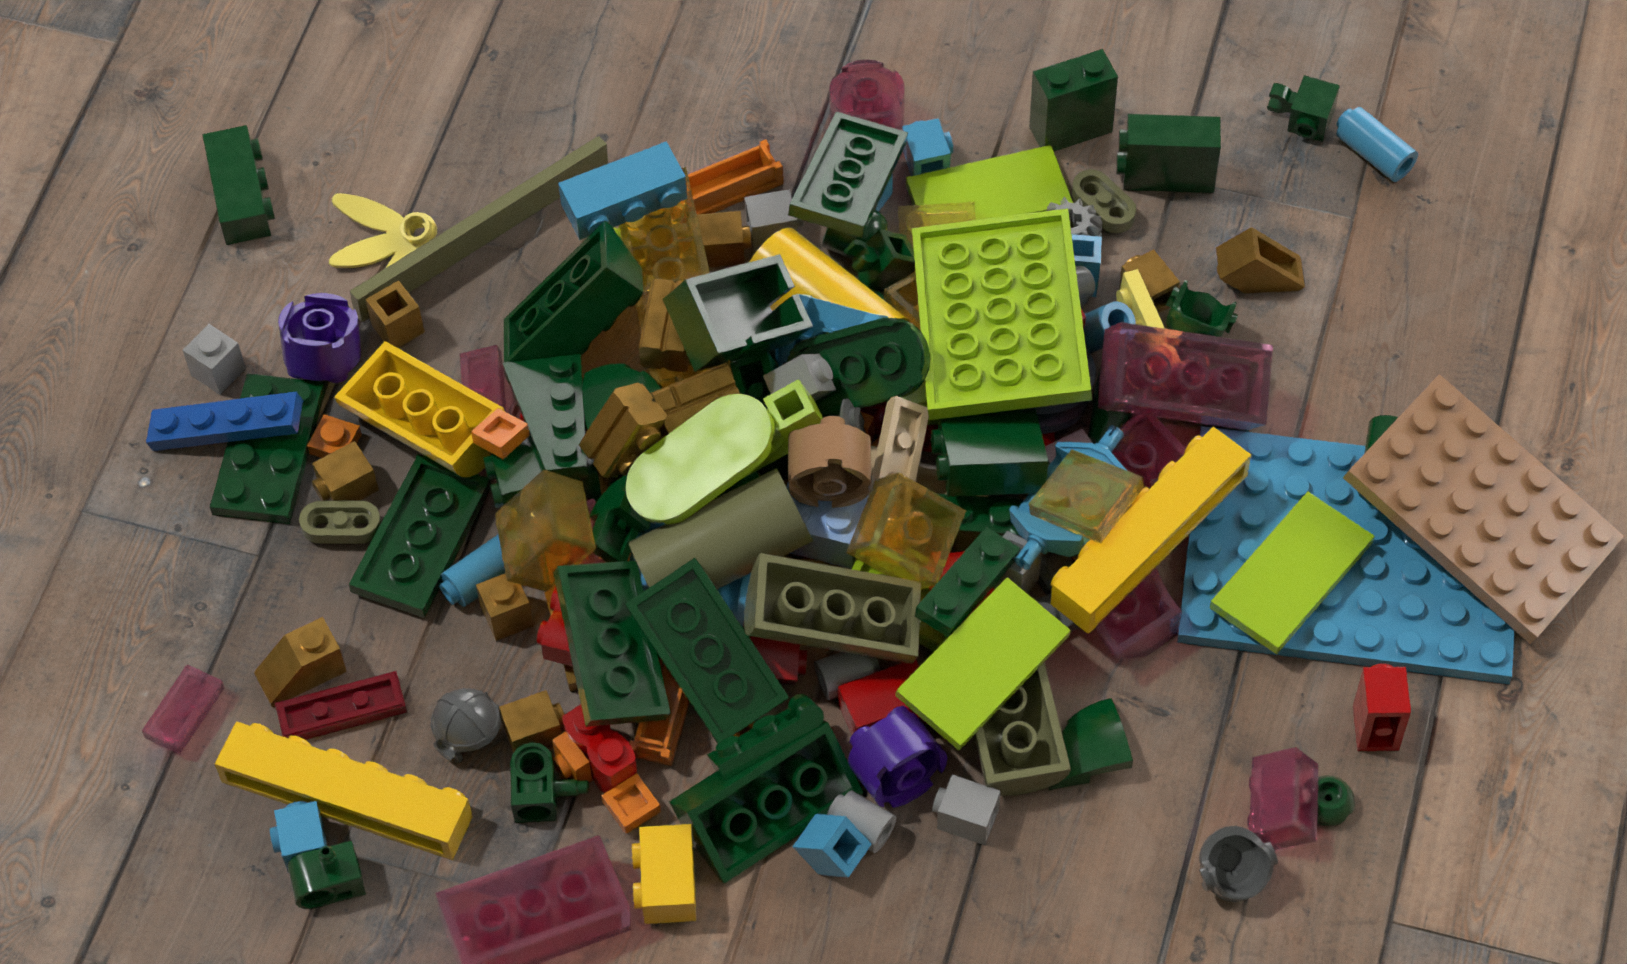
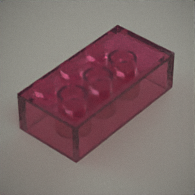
(1185, 376)
(536, 908)

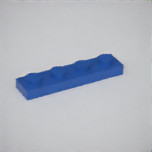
(224, 421)

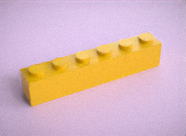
(1149, 529)
(345, 789)

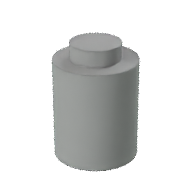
(841, 669)
(868, 818)

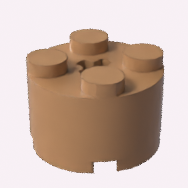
(829, 463)

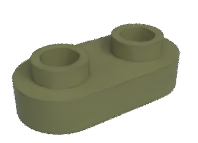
(1107, 201)
(341, 520)

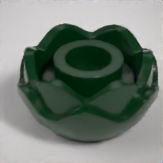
(1342, 802)

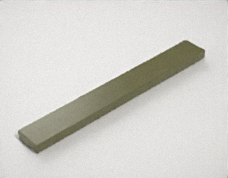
(481, 226)

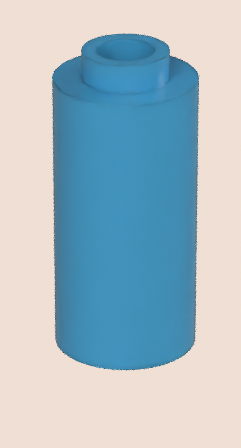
(1376, 143)
(1103, 318)
(479, 566)

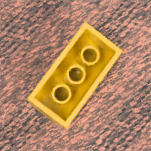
(820, 275)
(419, 408)

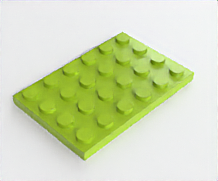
(1000, 314)

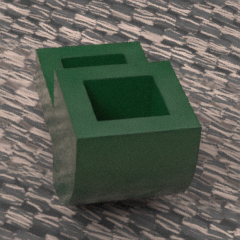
(615, 523)

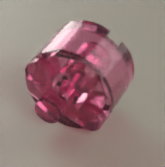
(869, 93)

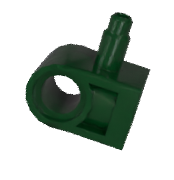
(536, 795)
(326, 876)

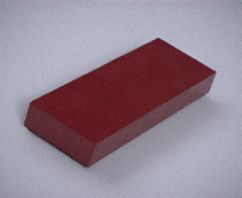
(341, 707)

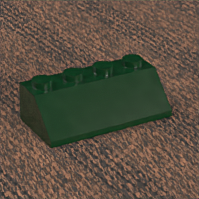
(575, 300)
(765, 804)

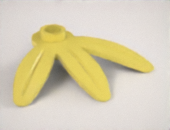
(396, 241)

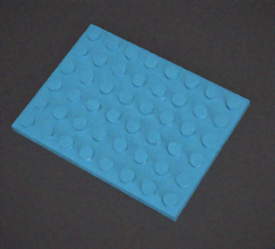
(1388, 607)

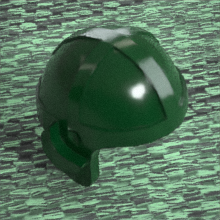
(1199, 312)

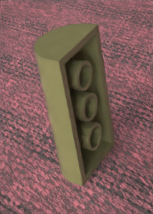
(726, 533)
(833, 608)
(1023, 741)

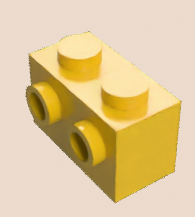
(666, 874)

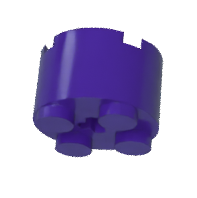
(320, 338)
(896, 758)

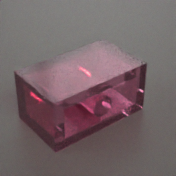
(1284, 798)

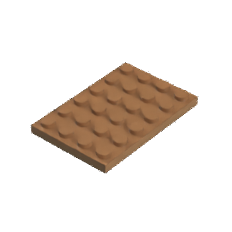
(1484, 508)

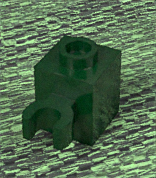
(1308, 108)
(882, 259)

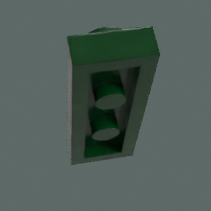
(967, 582)

